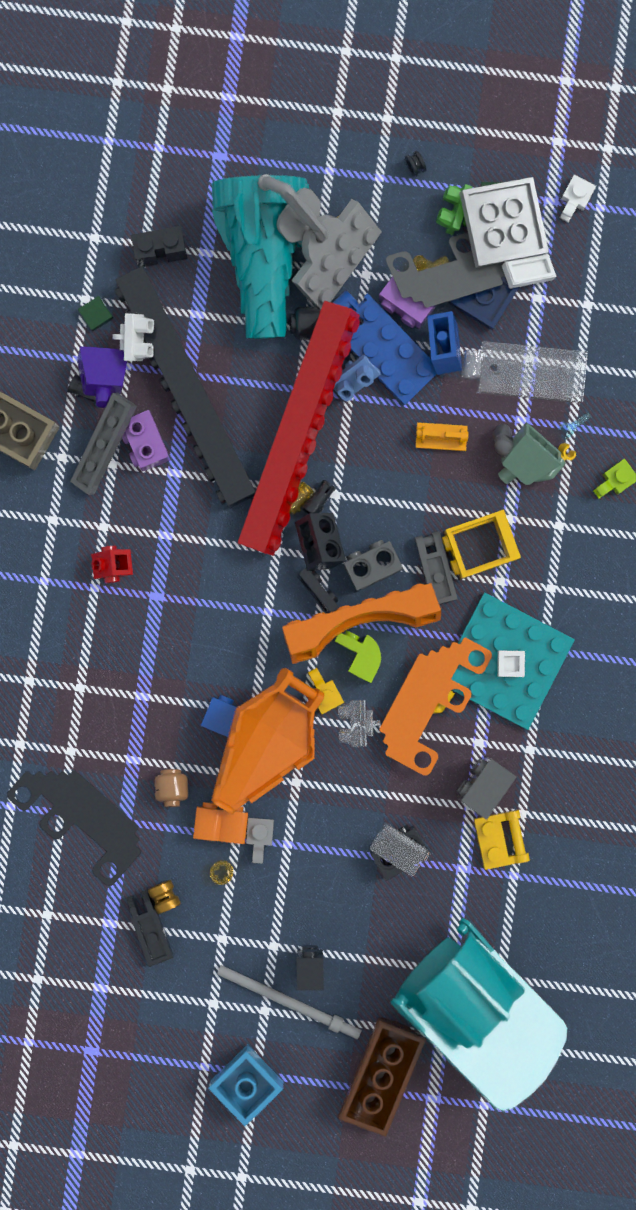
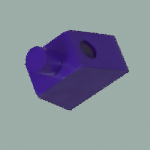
(101, 372)

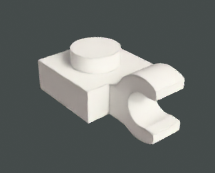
(576, 196)

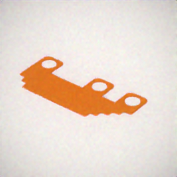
(420, 694)

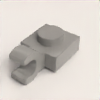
(260, 834)

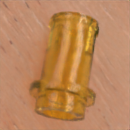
(304, 493)

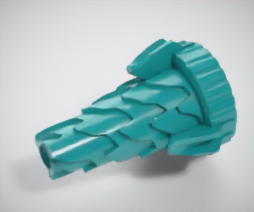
(257, 249)

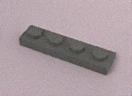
(103, 443)

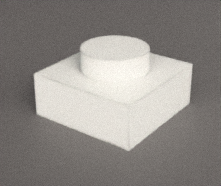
(511, 664)

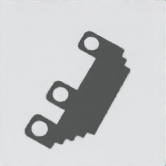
(446, 280)

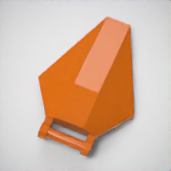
(266, 742)

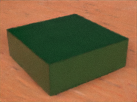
(95, 313)

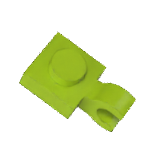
(617, 478)

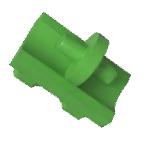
(452, 219)

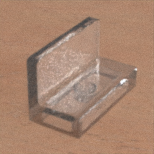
(399, 849)

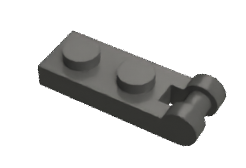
(436, 567)

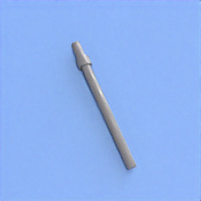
(334, 1022)

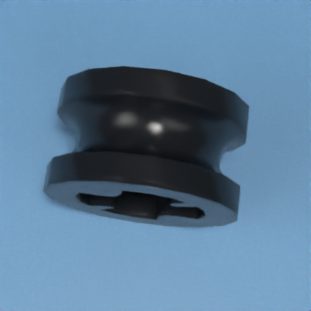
(415, 163)

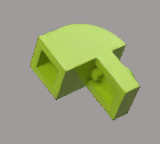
(368, 655)

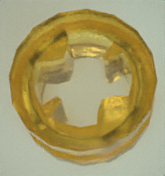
(216, 866)

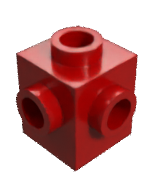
(111, 564)

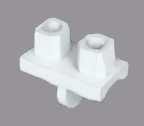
(132, 337)

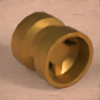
(161, 891)

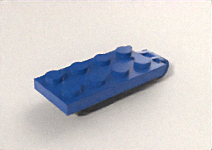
(387, 346)

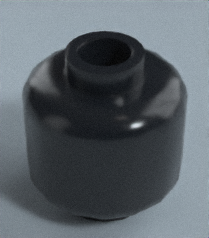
(303, 322)

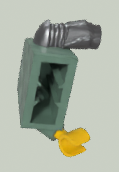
(528, 455)

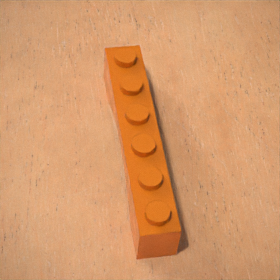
(412, 607)

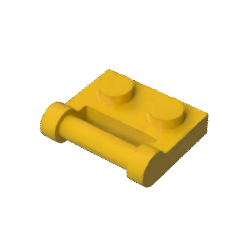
(492, 840)

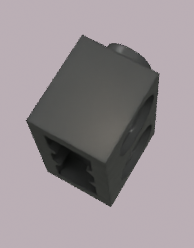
(375, 571)

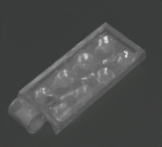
(527, 371)

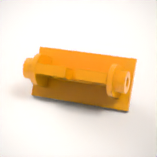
(441, 436)

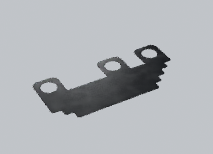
(85, 806)

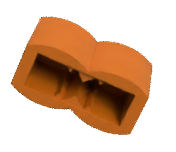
(219, 825)

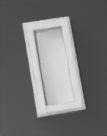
(529, 271)

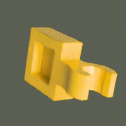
(331, 695)

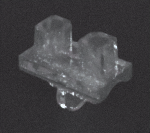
(361, 723)

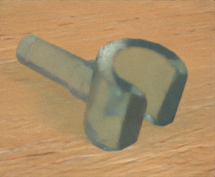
(575, 424)

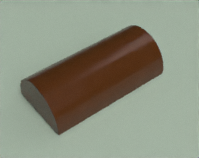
(382, 1076)

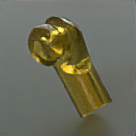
(422, 264)

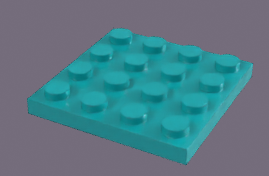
(508, 629)

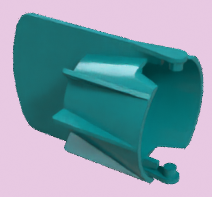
(483, 1018)

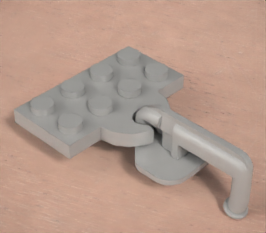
(328, 243)

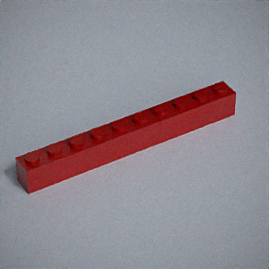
(299, 428)

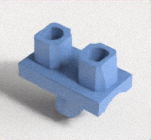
(355, 377)

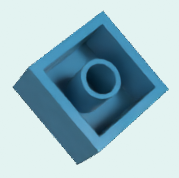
(246, 1085)

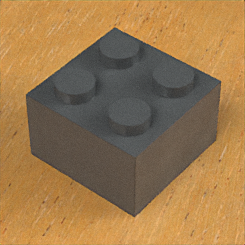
(485, 786)

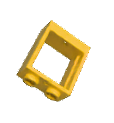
(505, 536)

